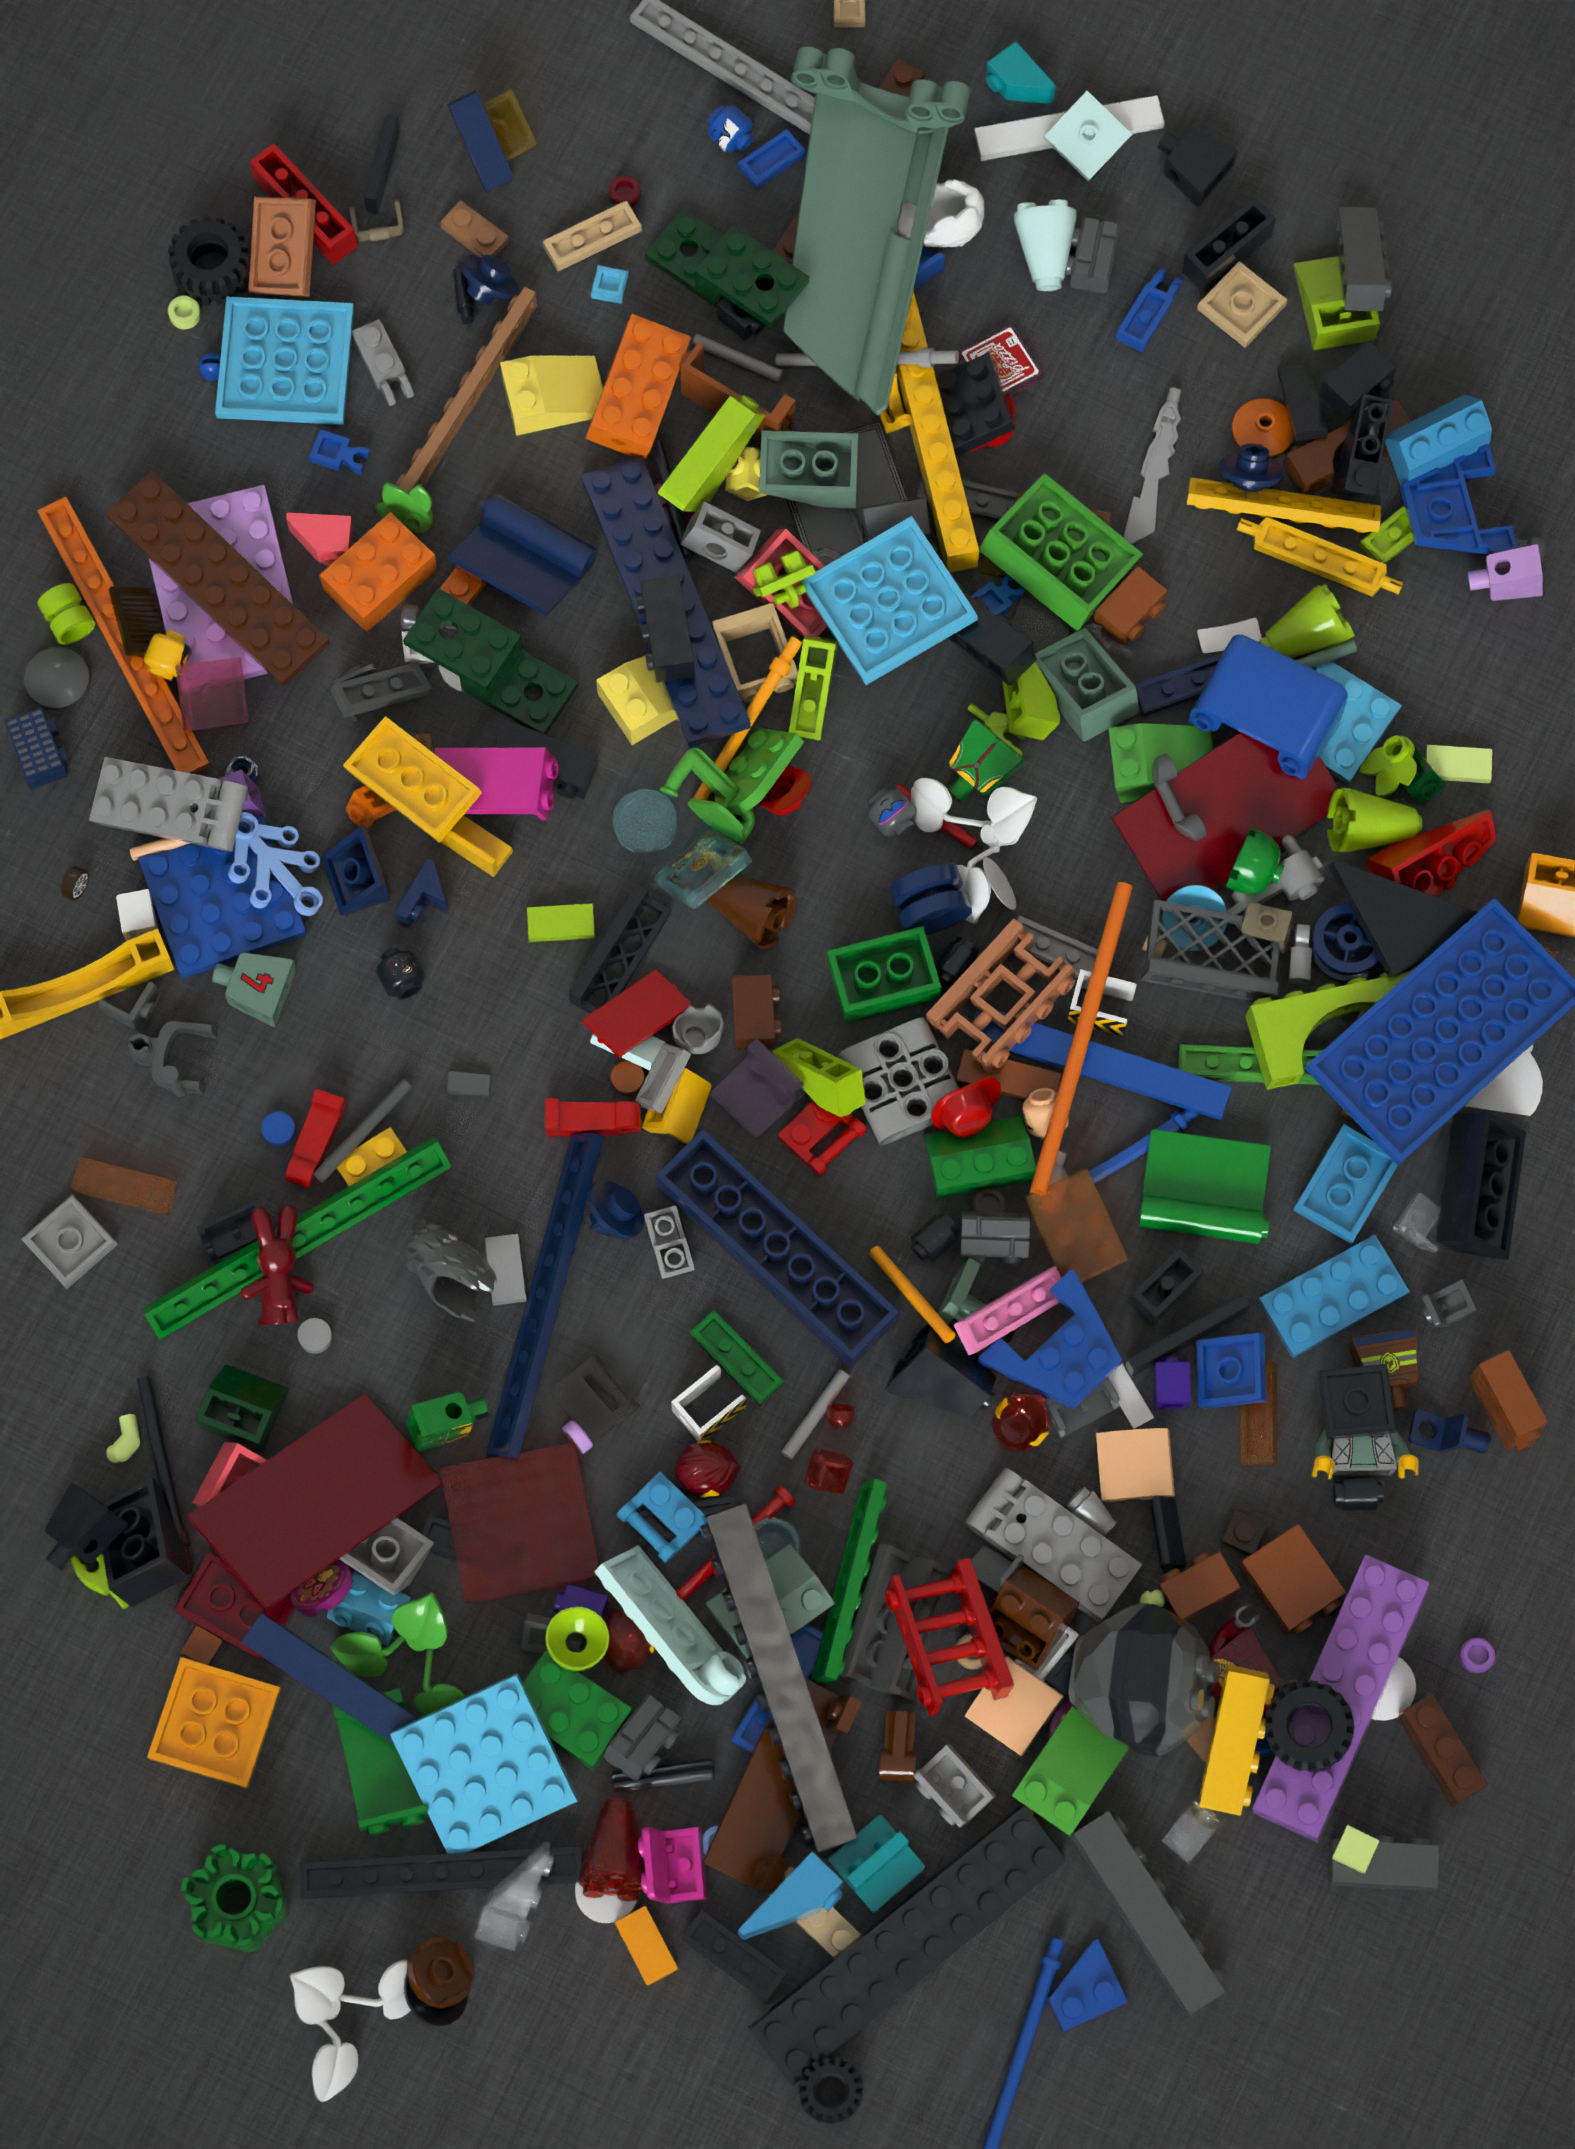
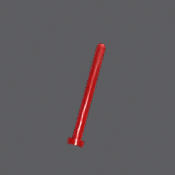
(781, 1499)

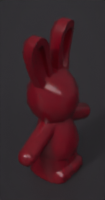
(276, 1260)

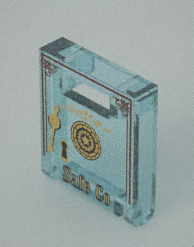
(703, 869)

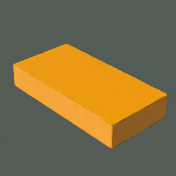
(646, 1946)

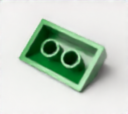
(992, 1158)

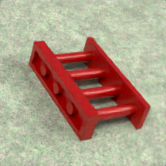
(973, 1614)

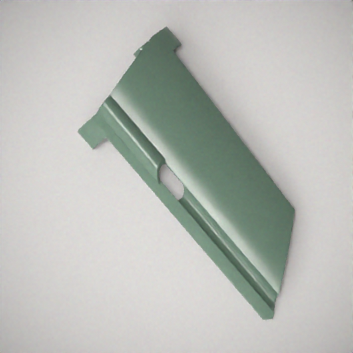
(861, 165)

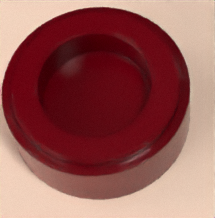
(624, 189)

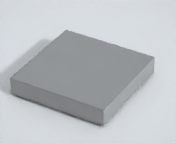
(69, 1241)

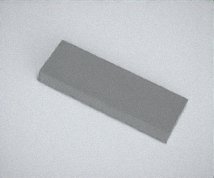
(1052, 944)

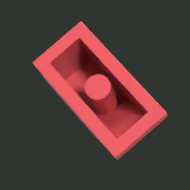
(322, 535)

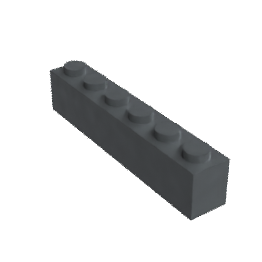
(1148, 1914)

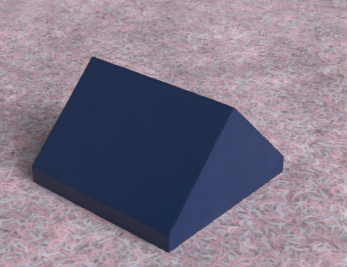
(355, 873)

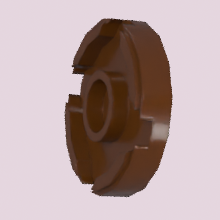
(440, 1971)

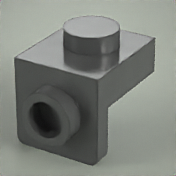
(1449, 1304)

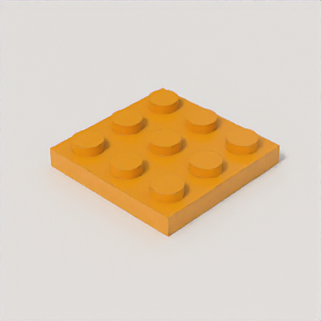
(214, 1723)

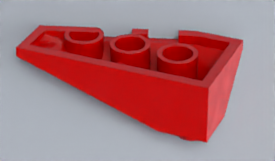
(1436, 856)

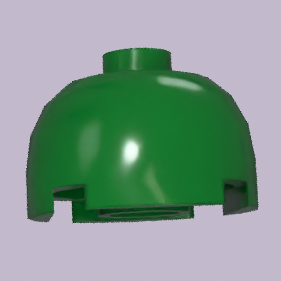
(1256, 864)

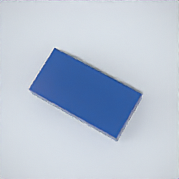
(771, 159)

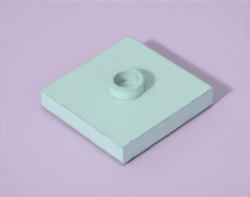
(1087, 136)

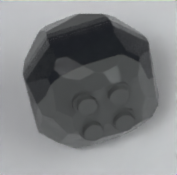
(1143, 1679)

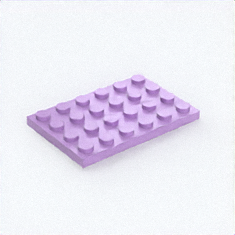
(249, 527)

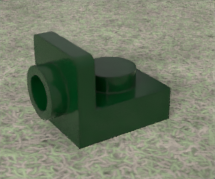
(1426, 780)

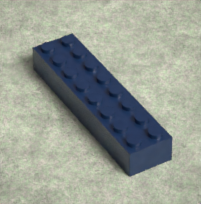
(777, 1248)

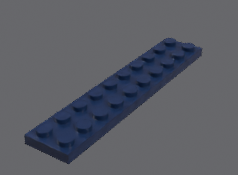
(648, 550)

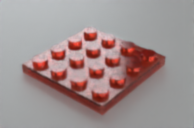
(519, 1523)

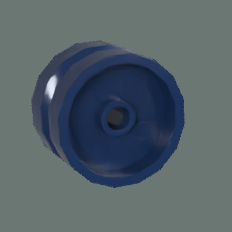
(931, 898)

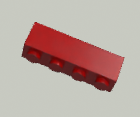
(282, 179)

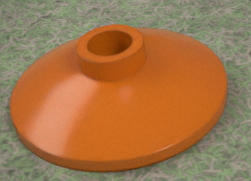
(1248, 430)

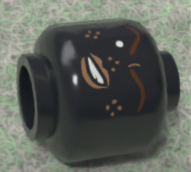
(400, 973)

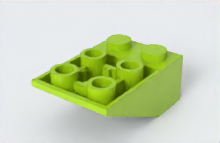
(1324, 307)

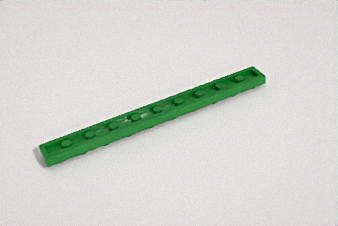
(312, 1230)

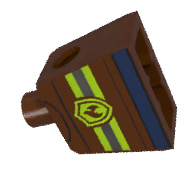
(1398, 1351)

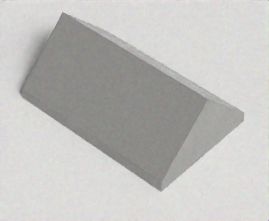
(390, 1556)

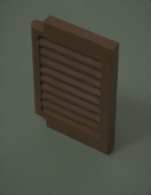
(137, 617)

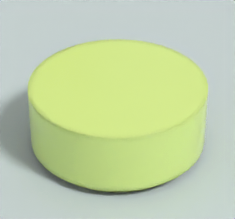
(184, 312)

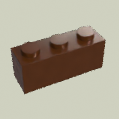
(1442, 1750)

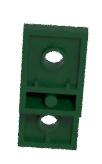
(727, 267)
(490, 662)

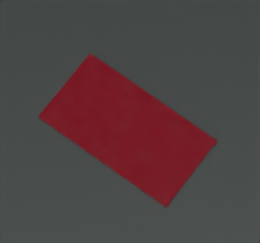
(1230, 792)
(315, 1501)

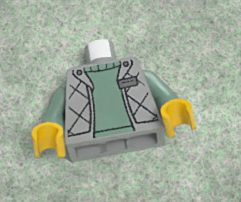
(1363, 1456)

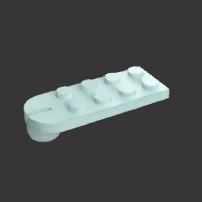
(672, 1627)

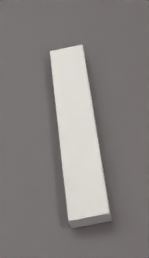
(1028, 134)

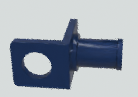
(1449, 1433)

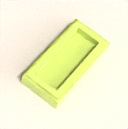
(1460, 763)

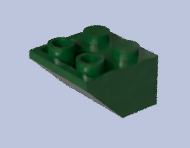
(241, 1407)

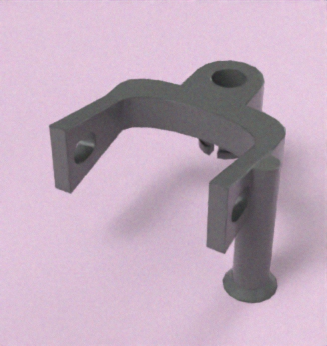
(157, 1050)

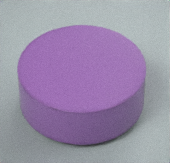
(1477, 1655)

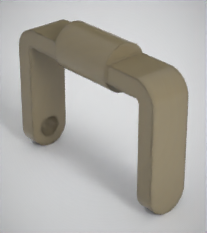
(381, 232)

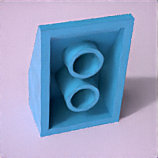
(798, 1897)

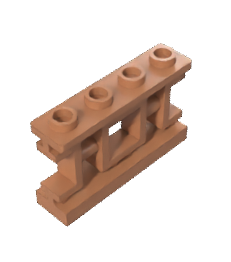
(981, 980)

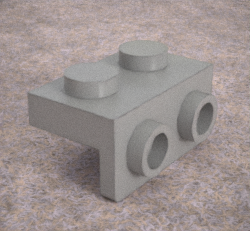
(953, 1786)

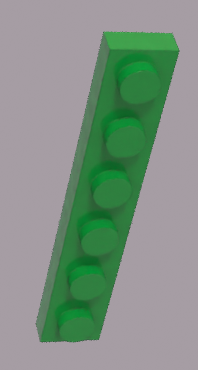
(852, 1570)

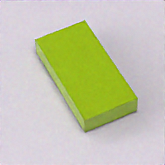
(560, 922)

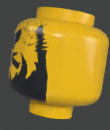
(165, 653)

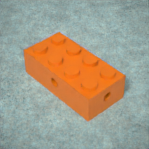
(637, 387)

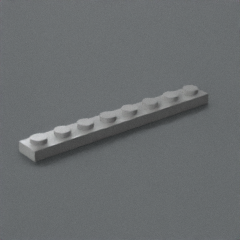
(725, 62)

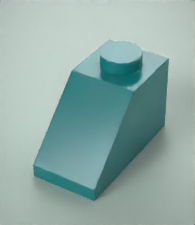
(1019, 77)

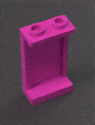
(507, 777)

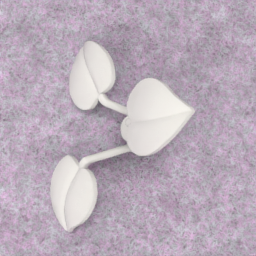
(1008, 814)
(318, 1999)

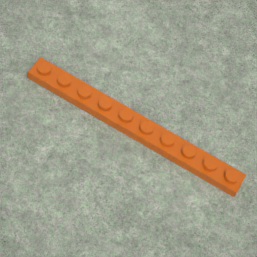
(94, 587)

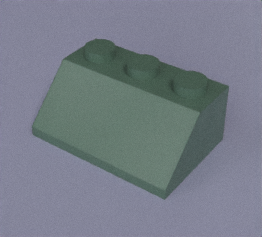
(797, 1590)

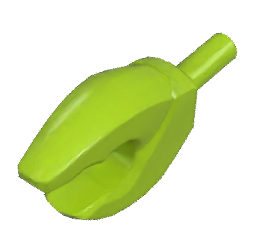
(997, 723)
(95, 1580)

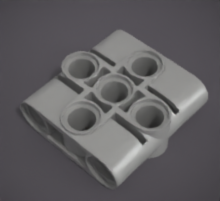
(915, 1049)

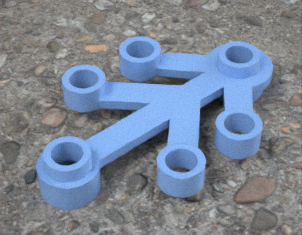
(271, 860)

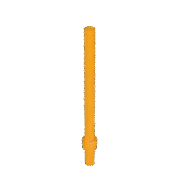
(778, 669)

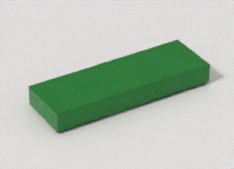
(736, 1357)

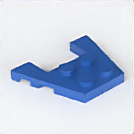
(1442, 509)
(1071, 1360)

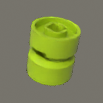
(67, 616)

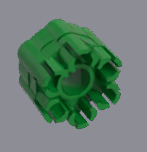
(209, 1886)

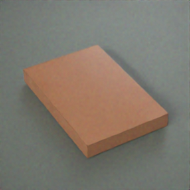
(281, 246)

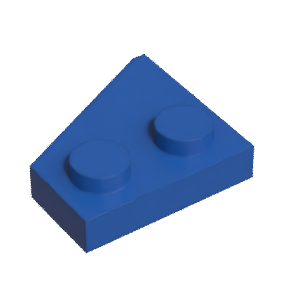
(1087, 1990)

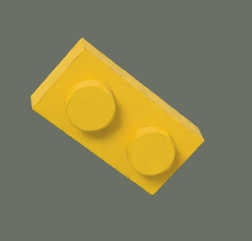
(371, 1156)

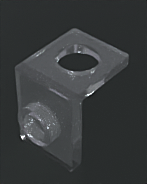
(1417, 1222)

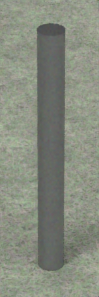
(362, 1130)

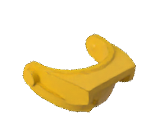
(896, 411)

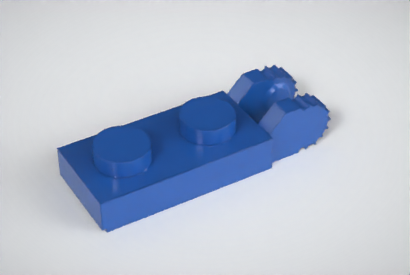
(1148, 312)

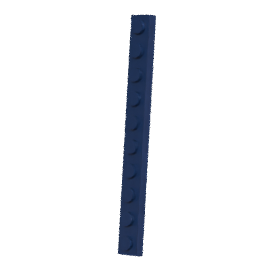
(544, 1296)

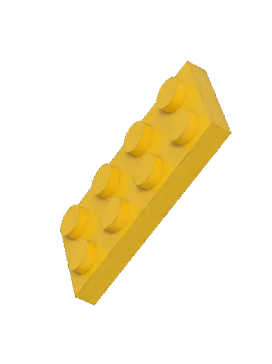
(412, 779)

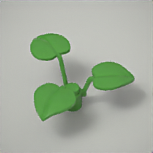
(423, 1627)

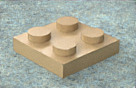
(1242, 304)

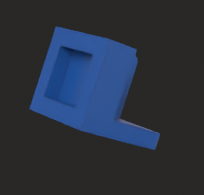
(928, 266)

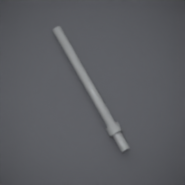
(923, 357)

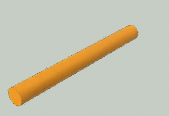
(912, 1294)

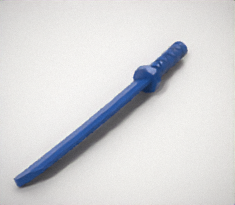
(1176, 1123)

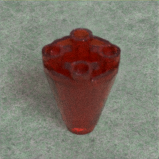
(613, 1854)

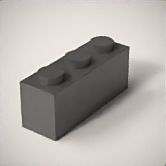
(1392, 1866)

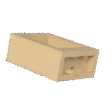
(745, 624)

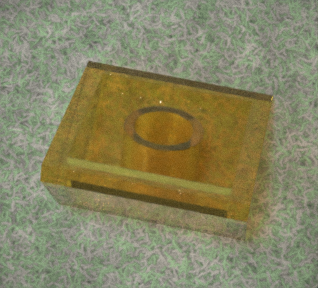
(508, 124)

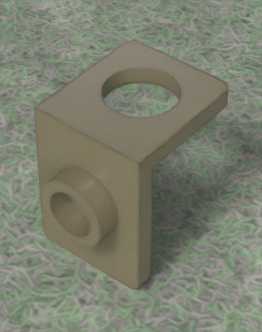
(1268, 924)

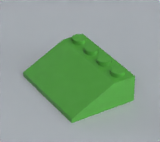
(1060, 551)

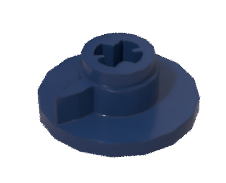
(488, 278)
(1251, 468)
(614, 1210)

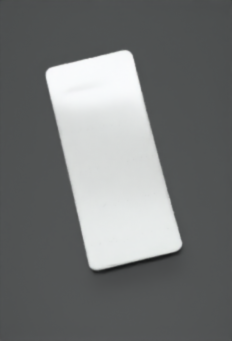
(1217, 638)

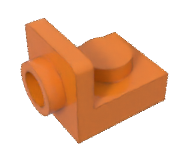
(463, 585)
(367, 807)

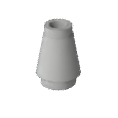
(1090, 1509)

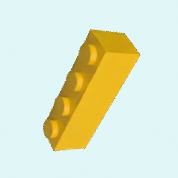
(1234, 1740)

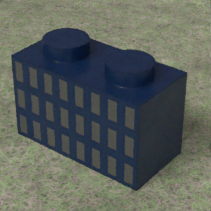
(36, 748)

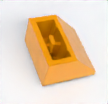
(1548, 895)

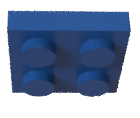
(1231, 1370)

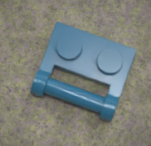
(670, 1508)

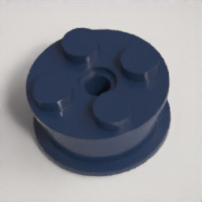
(1336, 956)

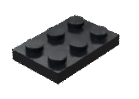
(974, 404)

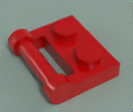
(811, 1128)

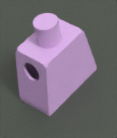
(1510, 574)

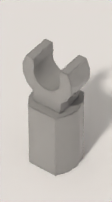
(1300, 957)

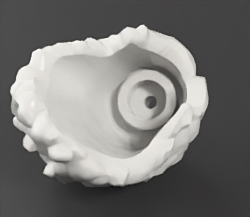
(953, 218)

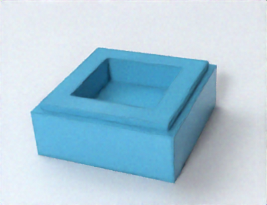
(609, 284)

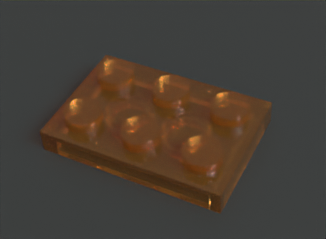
(1077, 1226)

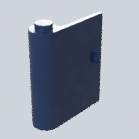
(524, 554)

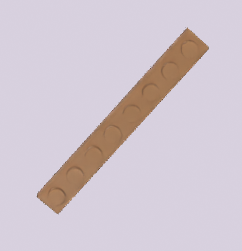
(472, 387)

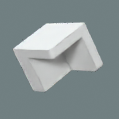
(136, 913)

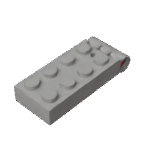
(168, 804)
(1053, 1543)

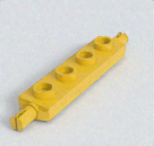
(1319, 556)

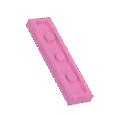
(1008, 1311)

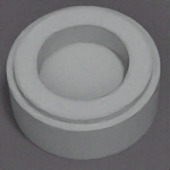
(314, 1335)

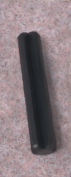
(666, 1775)

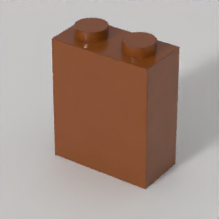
(1508, 1401)
(1293, 1581)

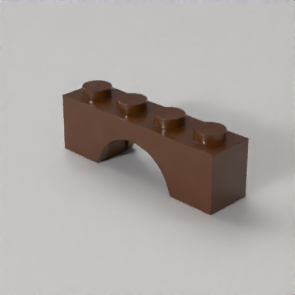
(1312, 464)

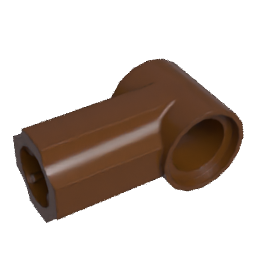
(898, 1757)

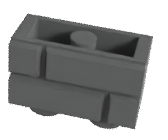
(1094, 255)
(995, 1235)
(643, 1738)

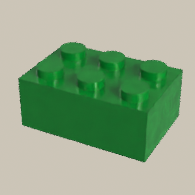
(883, 975)
(575, 1711)

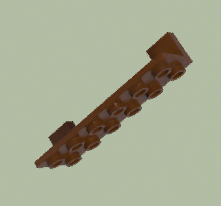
(760, 1811)

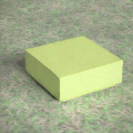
(1355, 1849)

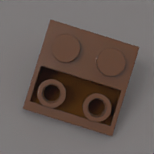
(1031, 1616)

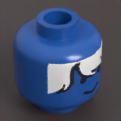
(730, 128)

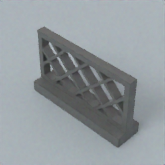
(1201, 977)

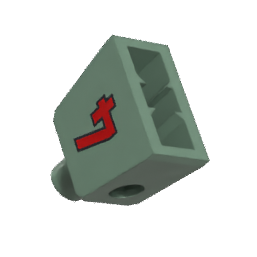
(257, 985)

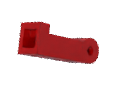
(601, 1118)
(315, 1138)

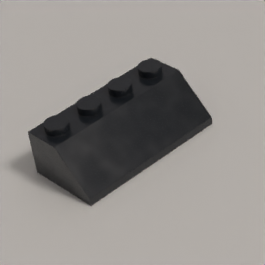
(1481, 1185)

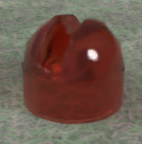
(840, 1414)

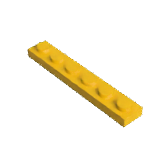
(1285, 505)

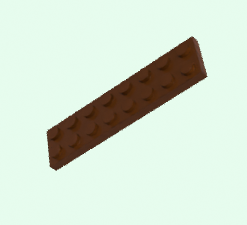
(217, 578)

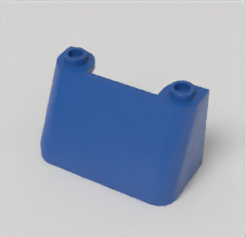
(1272, 702)

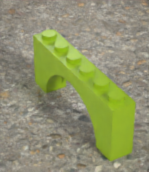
(1284, 1024)

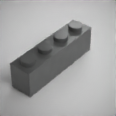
(1362, 259)

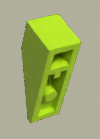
(813, 686)
(1031, 705)
(826, 1078)

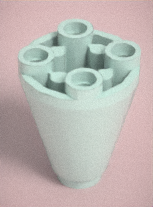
(1046, 240)

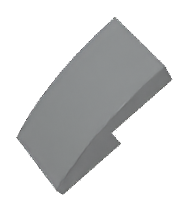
(668, 1242)

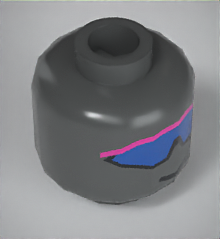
(891, 812)

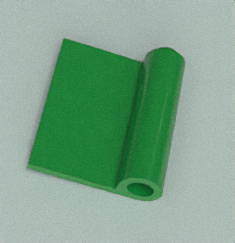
(1205, 1187)

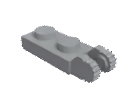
(381, 359)

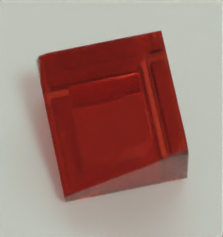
(828, 1471)

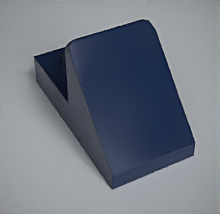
(423, 889)

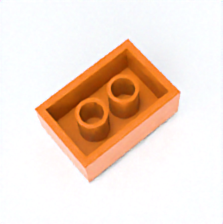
(378, 572)

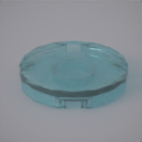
(645, 821)

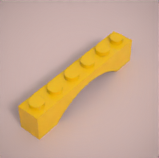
(121, 969)

